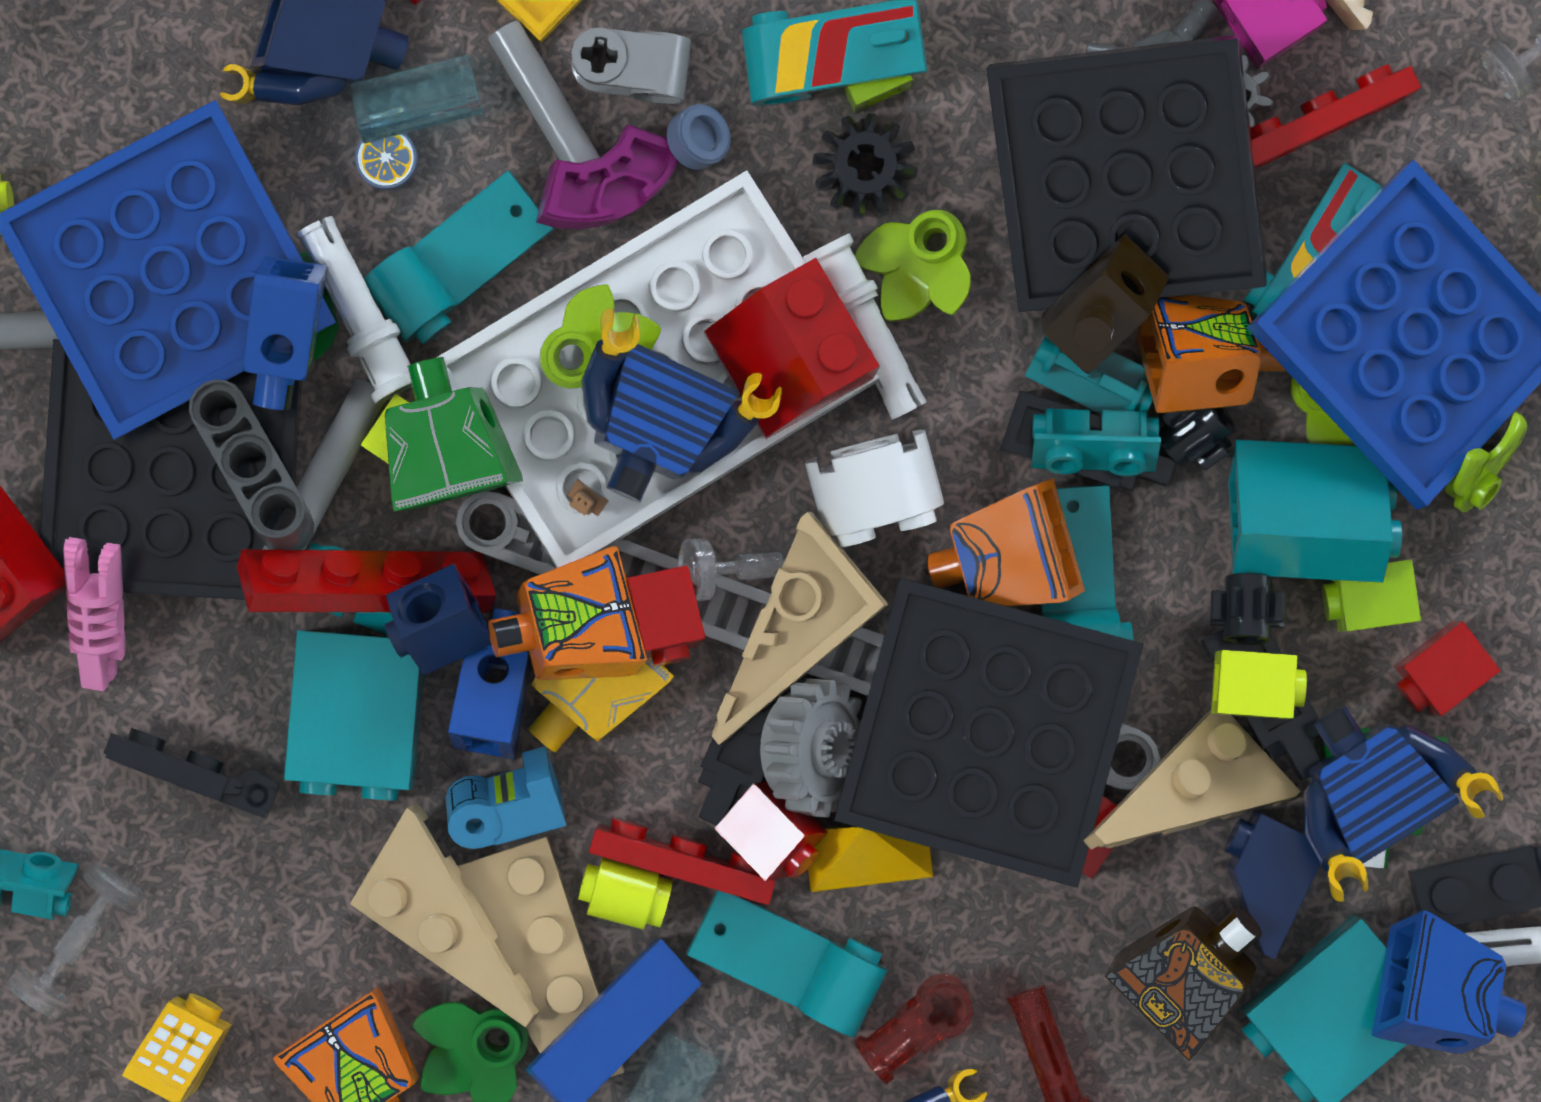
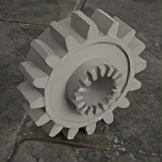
(810, 745)

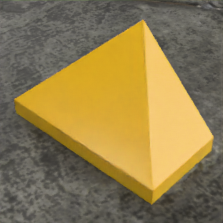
(865, 857)

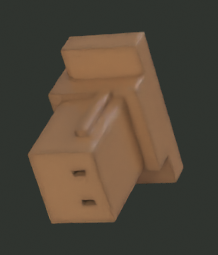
(586, 499)

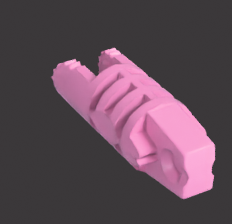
(95, 612)

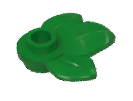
(465, 1057)

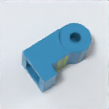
(506, 804)

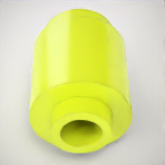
(625, 894)

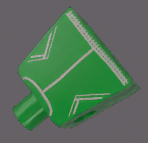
(445, 442)

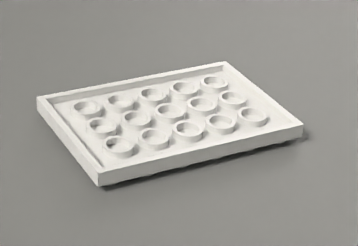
(684, 280)

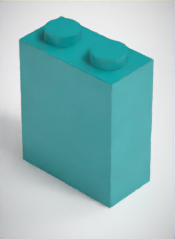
(1310, 512)
(353, 716)
(1324, 1015)

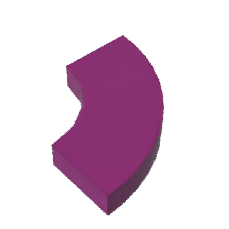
(608, 186)

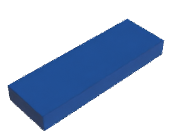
(614, 1025)

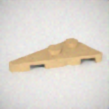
(811, 611)
(1204, 777)
(426, 906)

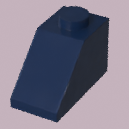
(1270, 875)

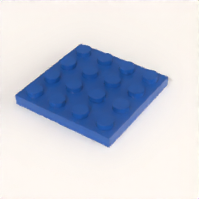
(152, 265)
(1409, 334)

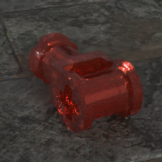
(915, 1028)

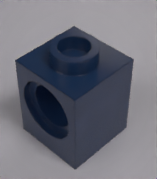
(436, 620)

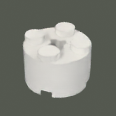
(875, 487)

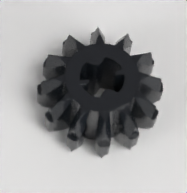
(882, 155)

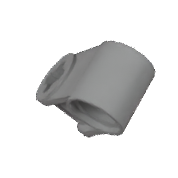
(647, 64)

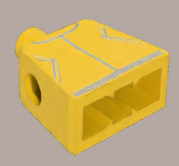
(593, 703)

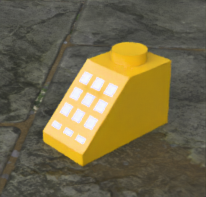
(179, 1048)

